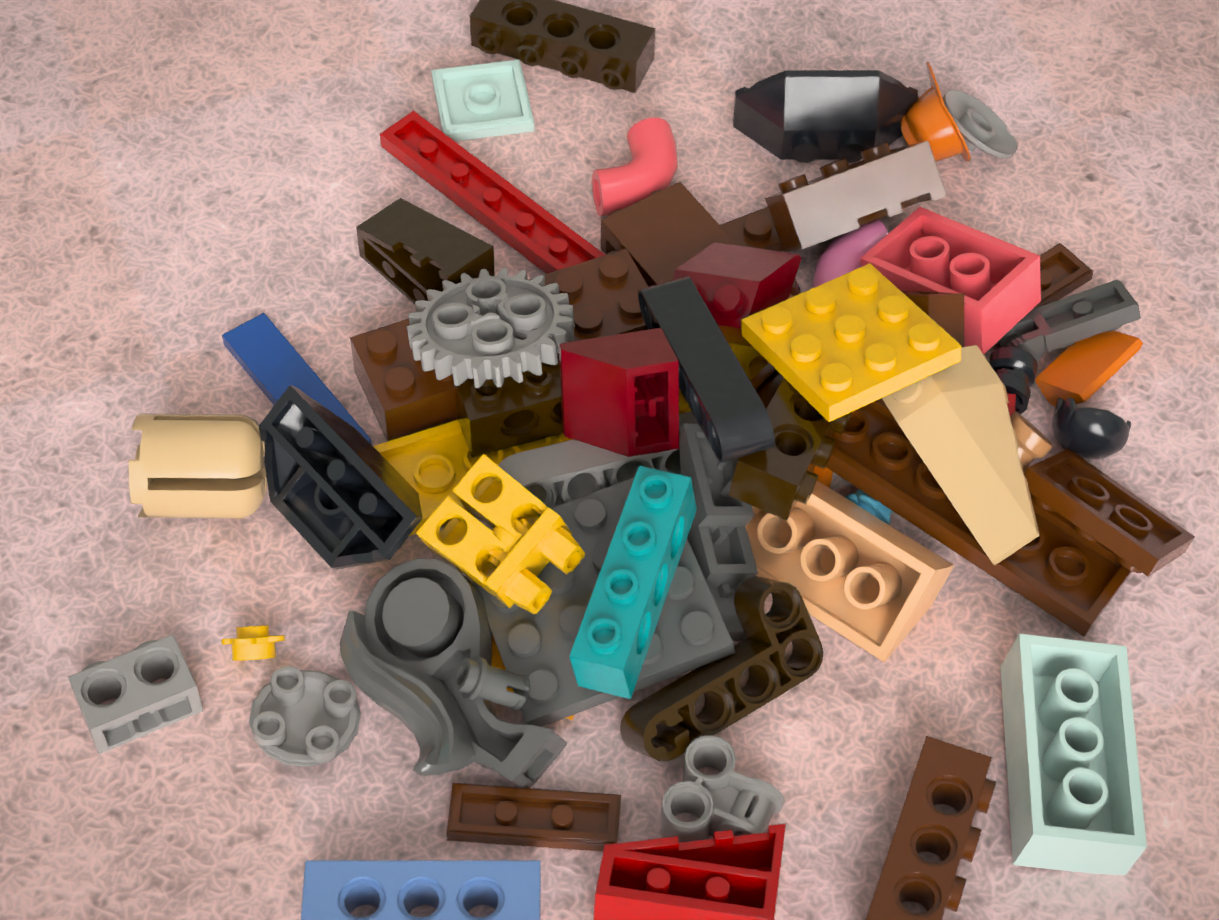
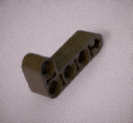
(720, 680)

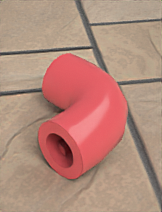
(650, 169)

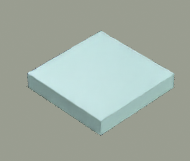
(482, 100)

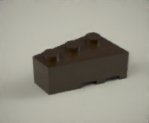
(420, 250)

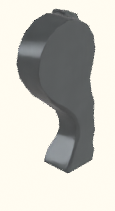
(406, 658)

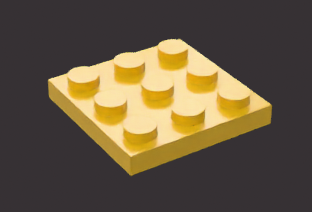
(850, 341)

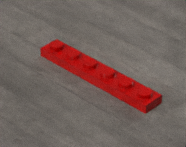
(486, 195)

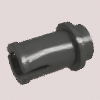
(487, 682)

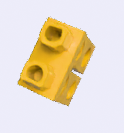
(518, 546)

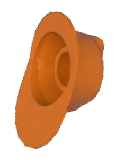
(932, 122)

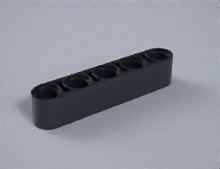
(708, 370)

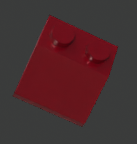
(740, 283)

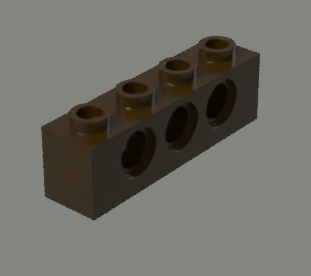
(565, 40)
(510, 414)
(784, 473)

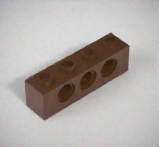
(947, 777)

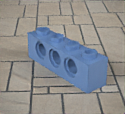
(397, 887)

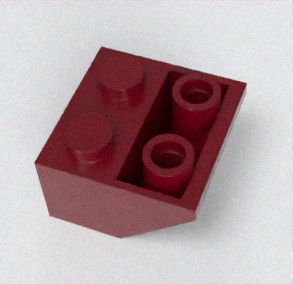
(621, 392)

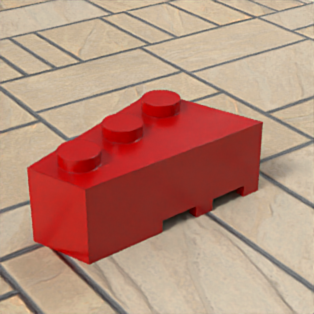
(691, 879)

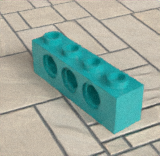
(633, 582)

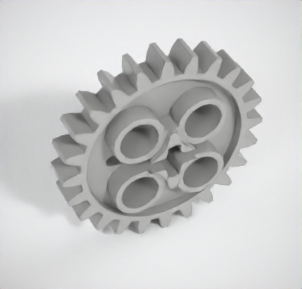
(490, 327)

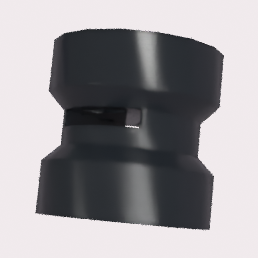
(1017, 375)

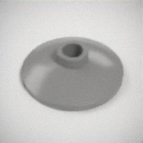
(979, 125)

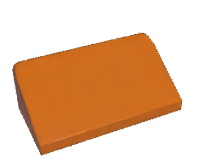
(1086, 366)

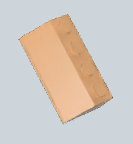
(849, 568)

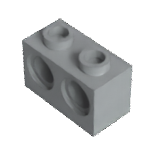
(140, 703)

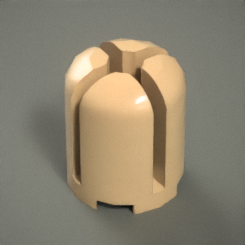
(197, 466)

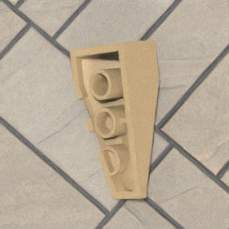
(969, 445)

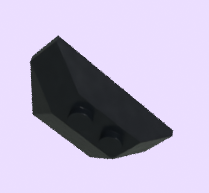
(823, 113)
(335, 484)

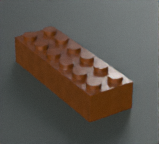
(414, 400)

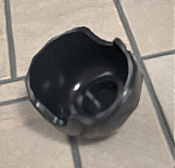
(1088, 430)

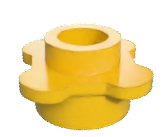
(253, 643)

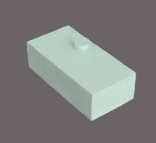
(1071, 756)

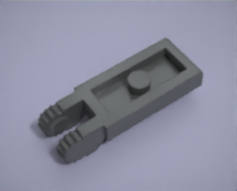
(1073, 319)

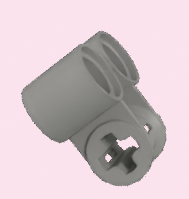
(717, 800)

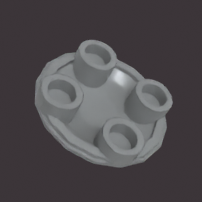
(304, 717)

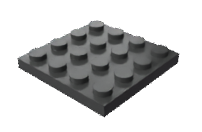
(540, 644)

